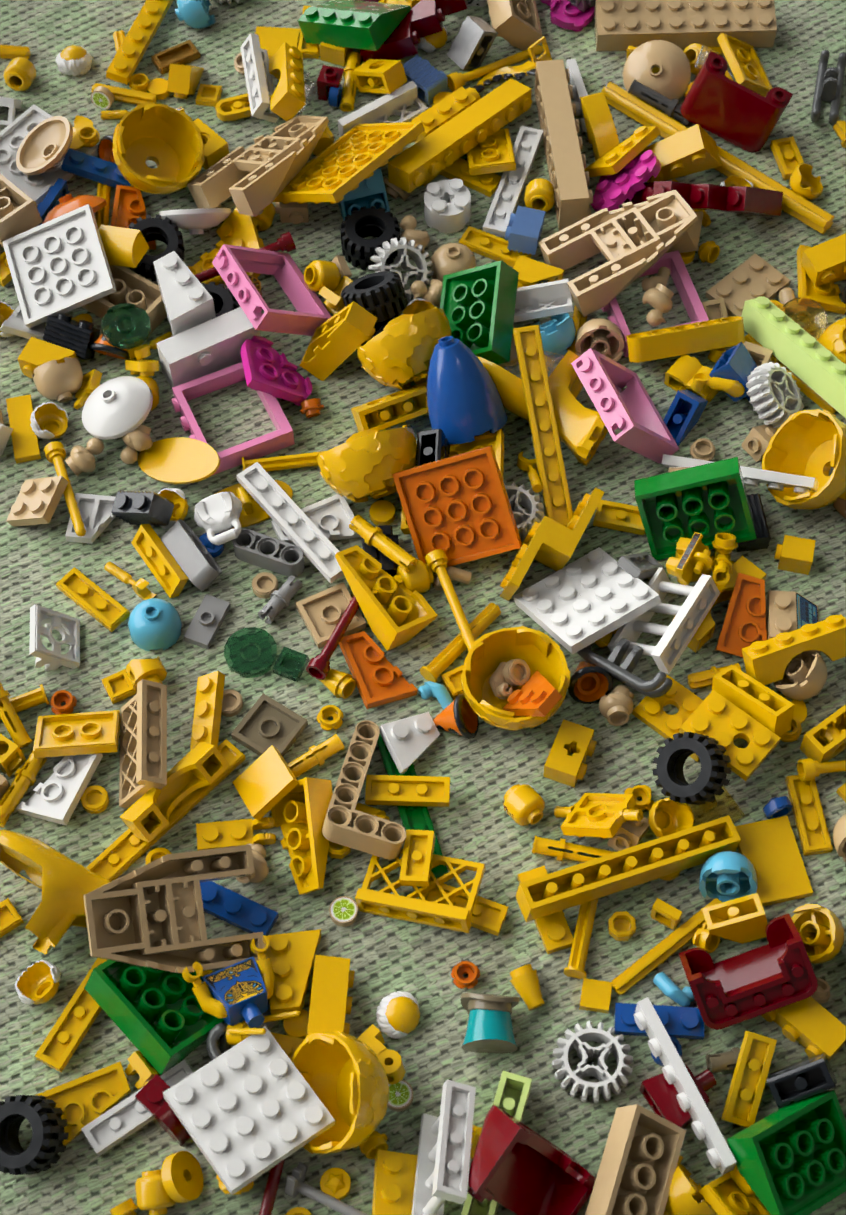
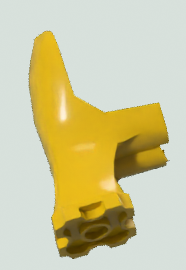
(577, 426)
(61, 883)

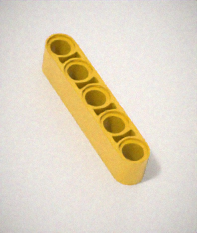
(685, 339)

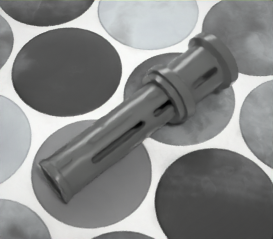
(669, 106)

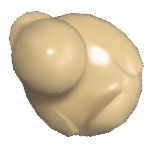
(421, 237)
(432, 294)
(659, 299)
(136, 440)
(83, 458)
(617, 705)
(260, 865)

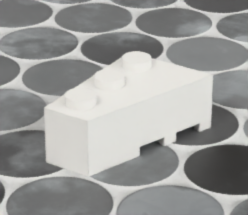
(182, 294)

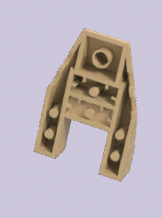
(260, 171)
(629, 240)
(158, 913)

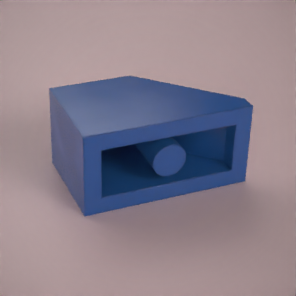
(684, 414)

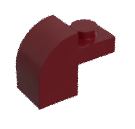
(152, 1099)

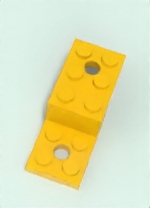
(550, 543)
(710, 717)

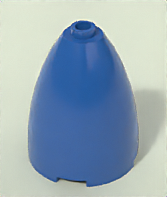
(462, 393)

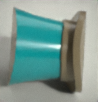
(489, 1023)

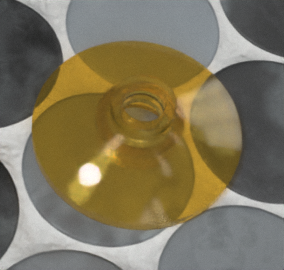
(808, 312)

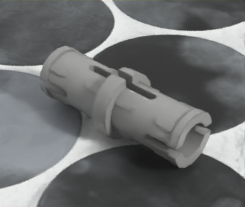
(280, 599)

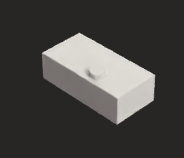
(205, 347)

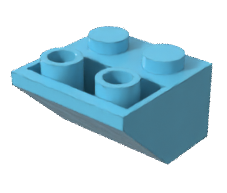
(369, 193)

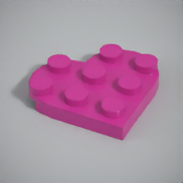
(569, 16)
(616, 188)
(271, 372)

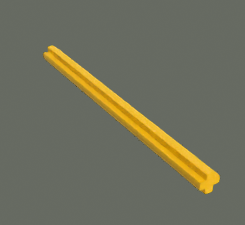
(731, 165)

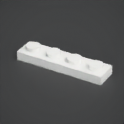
(578, 91)
(127, 1115)

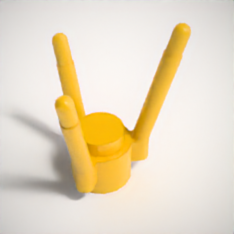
(241, 1031)

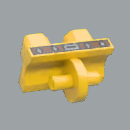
(693, 560)

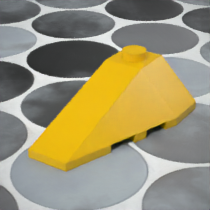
(388, 606)
(301, 822)

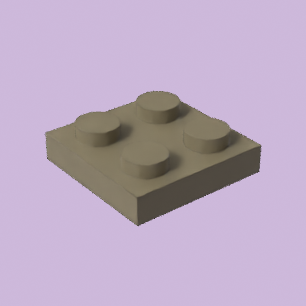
(269, 725)

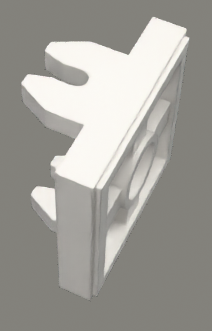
(71, 635)

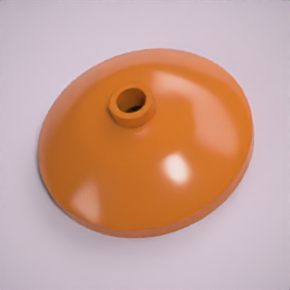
(70, 203)

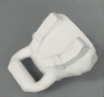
(218, 515)

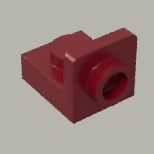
(327, 78)

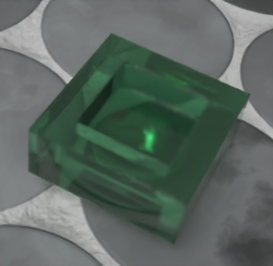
(290, 664)

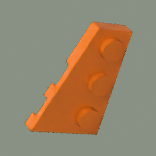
(128, 207)
(744, 617)
(374, 675)
(534, 698)

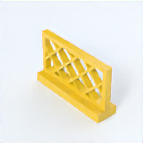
(421, 910)

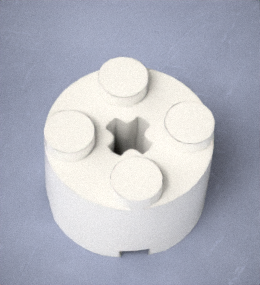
(447, 205)

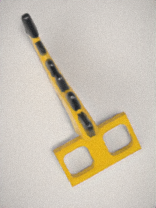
(519, 71)

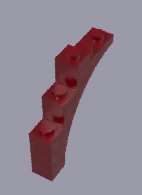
(421, 21)
(717, 197)

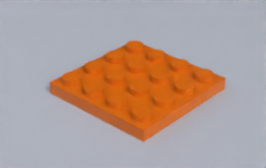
(458, 507)

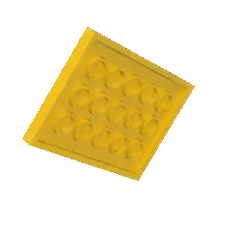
(349, 162)

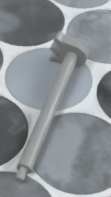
(296, 1185)

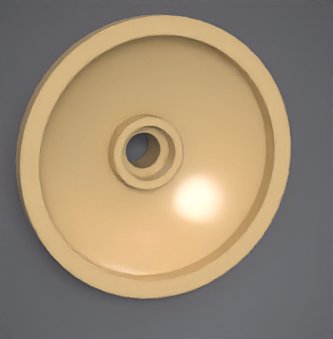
(673, 64)
(44, 146)

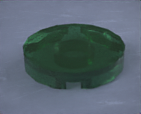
(125, 326)
(250, 652)

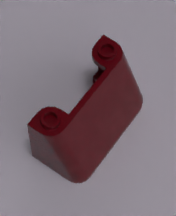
(732, 108)
(752, 980)
(525, 1170)

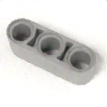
(191, 555)
(277, 561)

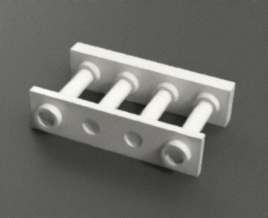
(682, 628)
(445, 1151)

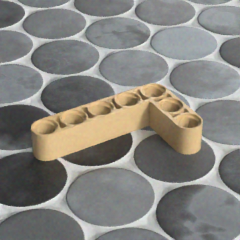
(341, 810)

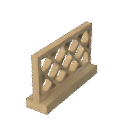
(143, 742)

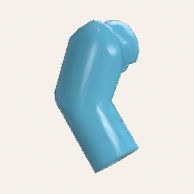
(436, 691)
(671, 990)

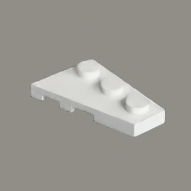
(330, 516)
(62, 790)

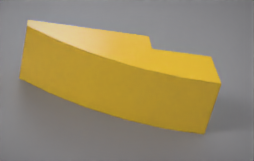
(599, 124)

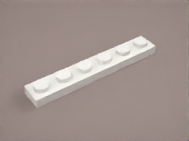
(513, 182)
(753, 476)
(291, 520)
(689, 1096)

